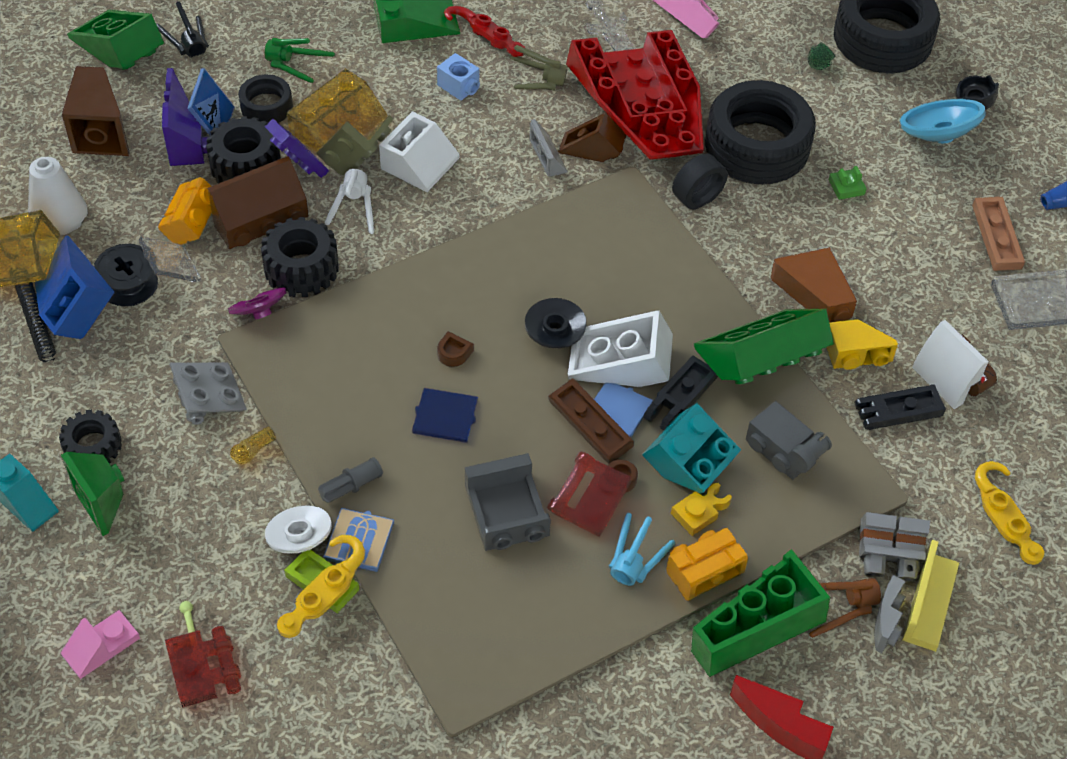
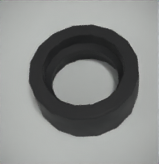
(265, 85)
(699, 181)

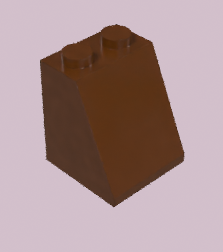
(93, 115)

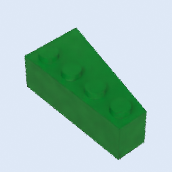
(763, 615)

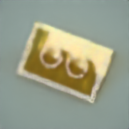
(331, 106)
(26, 247)

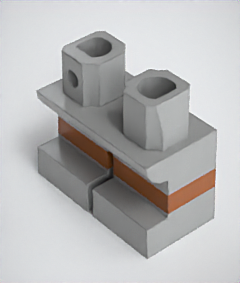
(893, 541)

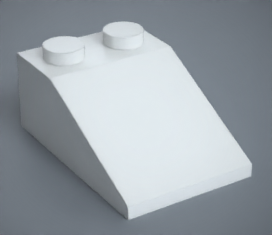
(624, 352)

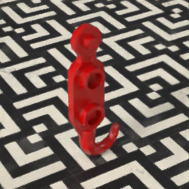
(483, 26)

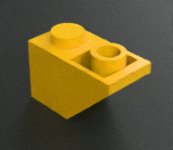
(859, 345)

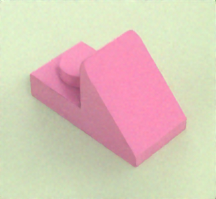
(95, 645)

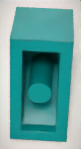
(23, 494)

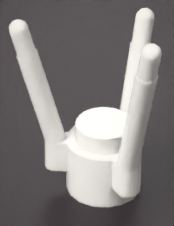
(354, 187)

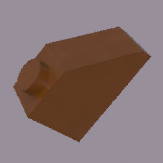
(594, 140)

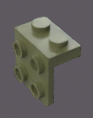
(349, 146)

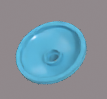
(943, 119)

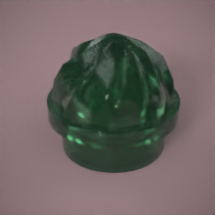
(820, 56)

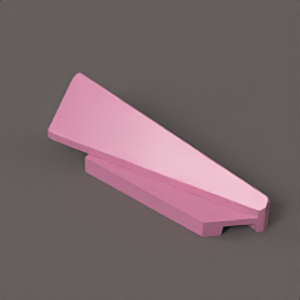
(693, 14)

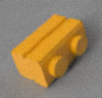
(187, 212)
(706, 563)

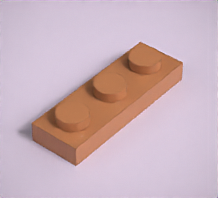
(998, 233)

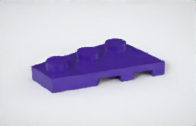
(295, 149)

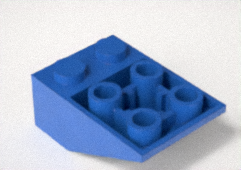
(71, 293)

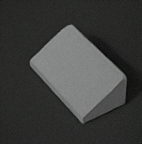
(546, 150)

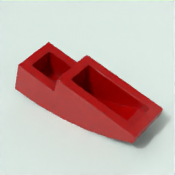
(781, 718)

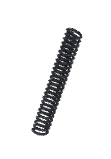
(30, 323)

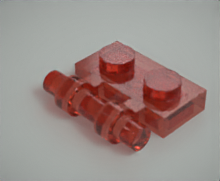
(191, 668)

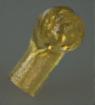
(249, 447)

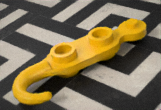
(1006, 514)
(323, 589)

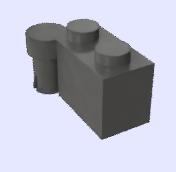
(786, 440)

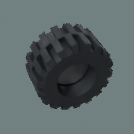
(239, 148)
(305, 273)

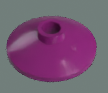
(259, 305)

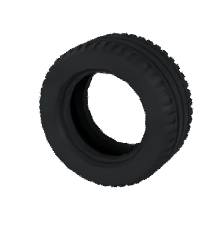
(886, 49)
(764, 104)

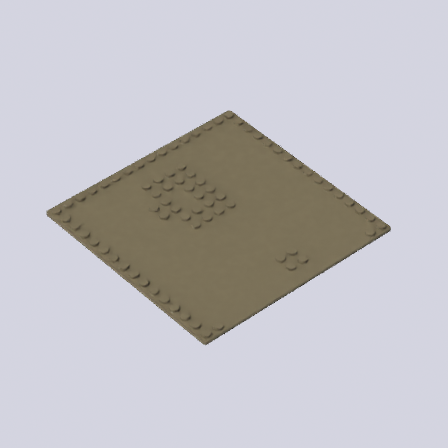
(509, 623)

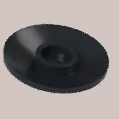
(558, 314)

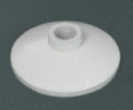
(298, 529)

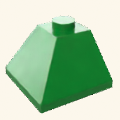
(95, 486)

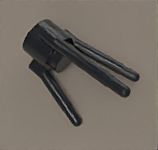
(192, 42)

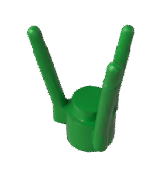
(279, 50)

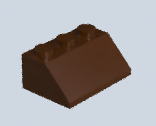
(256, 202)

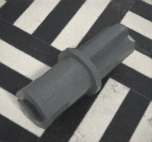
(350, 480)

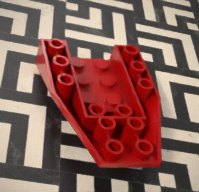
(645, 92)

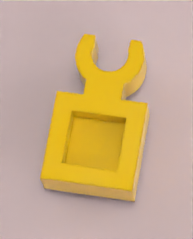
(699, 511)

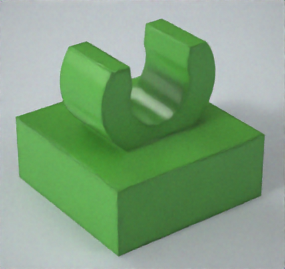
(847, 183)

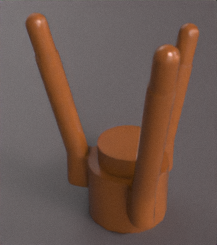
(861, 593)

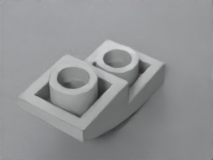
(889, 616)

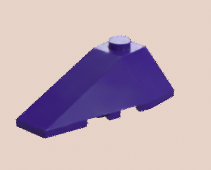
(180, 128)

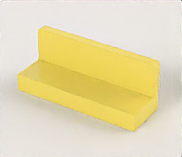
(931, 600)

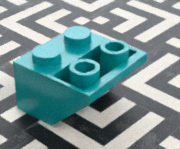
(692, 450)

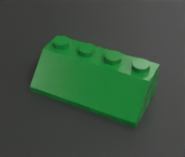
(766, 344)

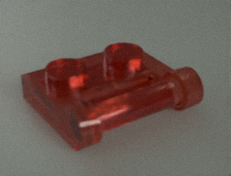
(599, 498)

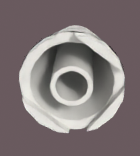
(55, 195)

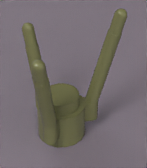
(554, 71)

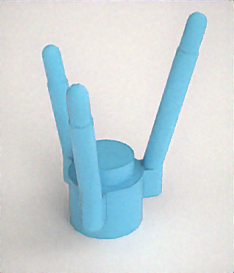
(628, 566)

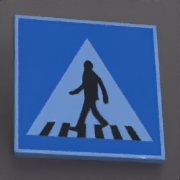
(209, 103)

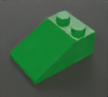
(413, 19)
(118, 37)

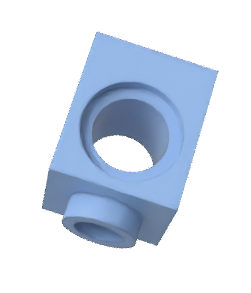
(458, 77)

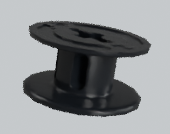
(127, 274)

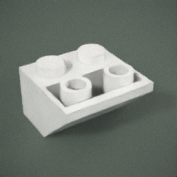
(417, 152)

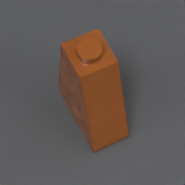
(816, 283)

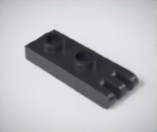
(900, 407)

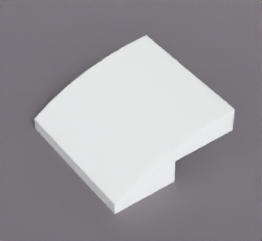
(950, 364)

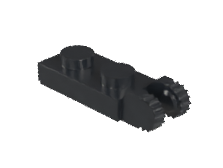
(682, 390)

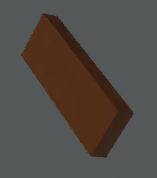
(591, 421)

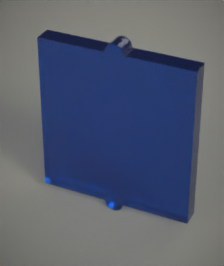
(445, 415)

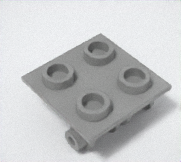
(206, 389)

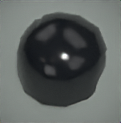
(978, 89)

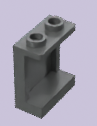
(506, 502)

